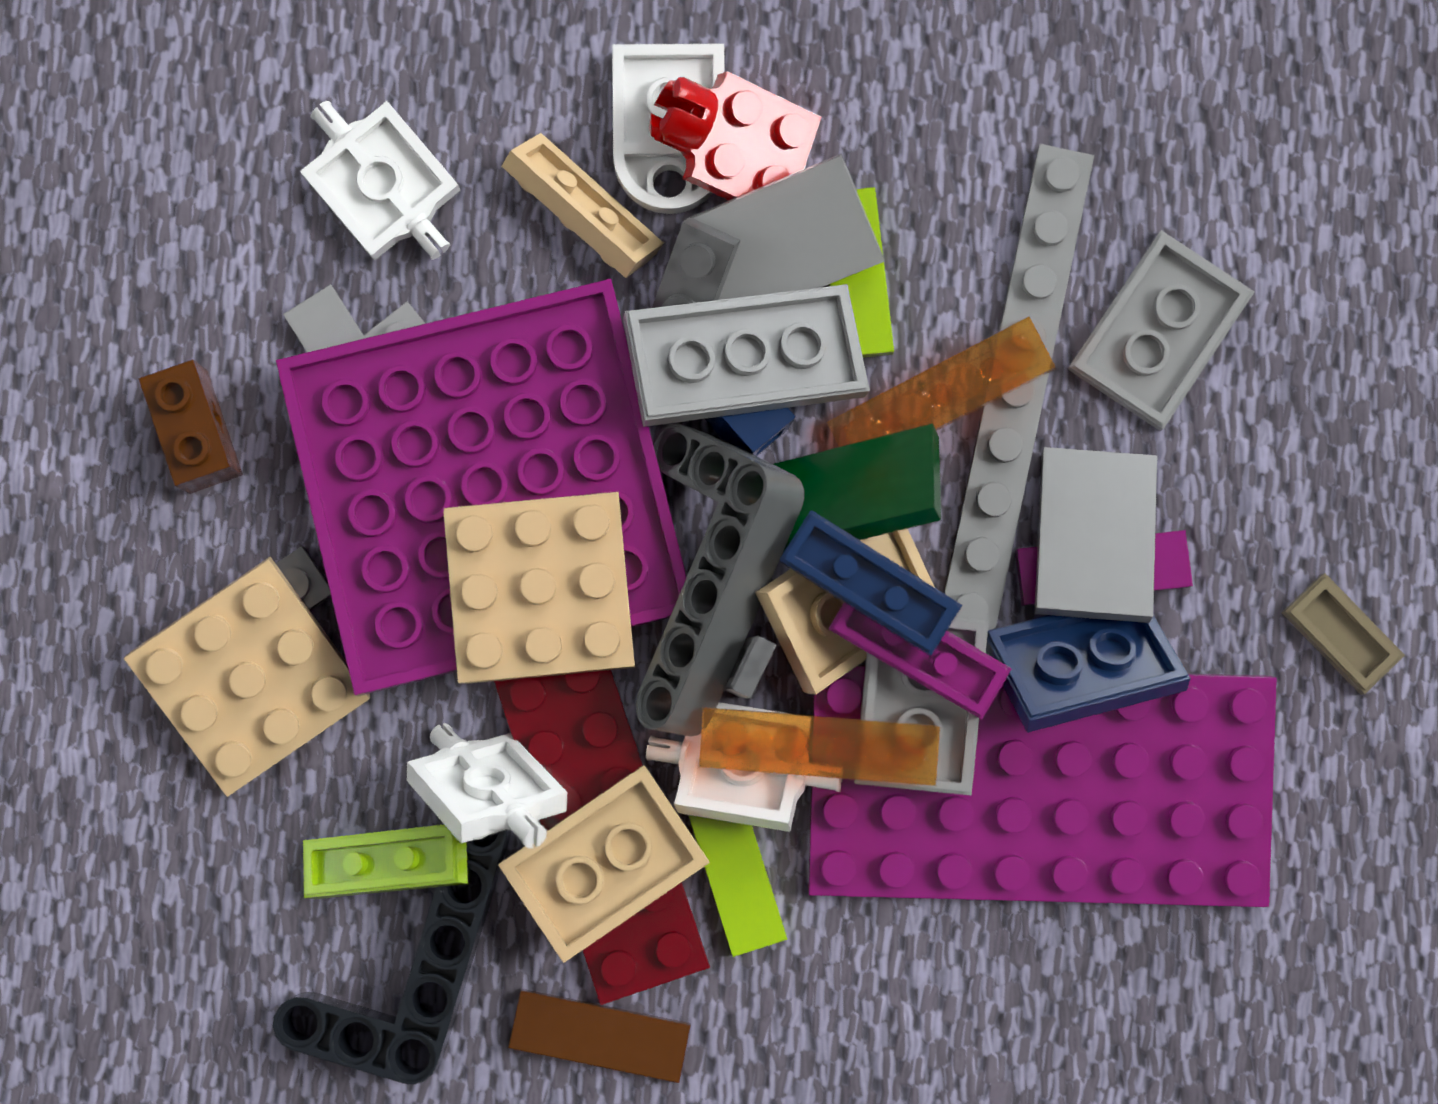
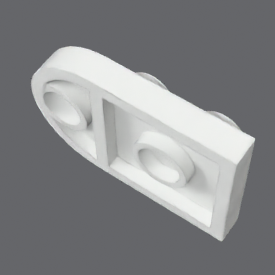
(638, 79)

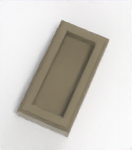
(1343, 634)

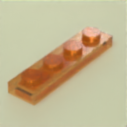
(951, 387)
(819, 746)

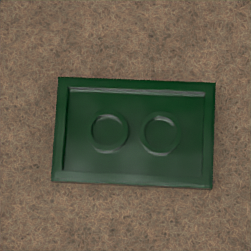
(873, 483)

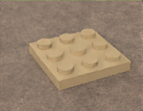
(538, 588)
(246, 676)

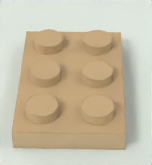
(804, 612)
(604, 864)

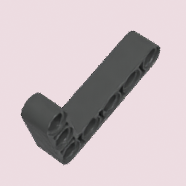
(733, 562)

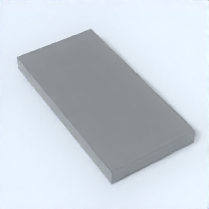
(745, 354)

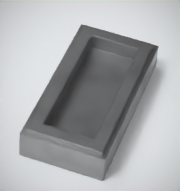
(749, 666)

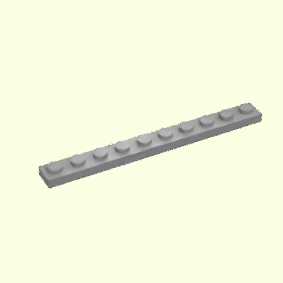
(1011, 422)

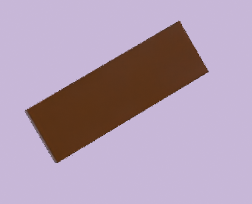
(599, 1035)

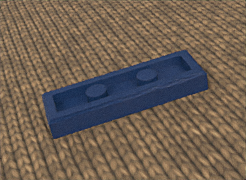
(870, 583)

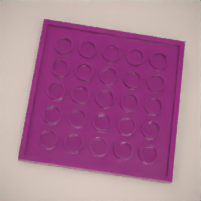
(459, 416)

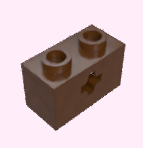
(190, 426)

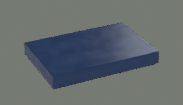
(1083, 667)

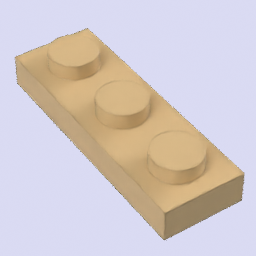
(582, 204)

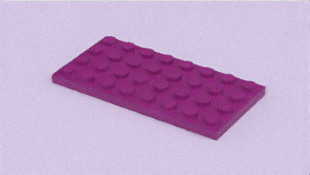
(1095, 810)

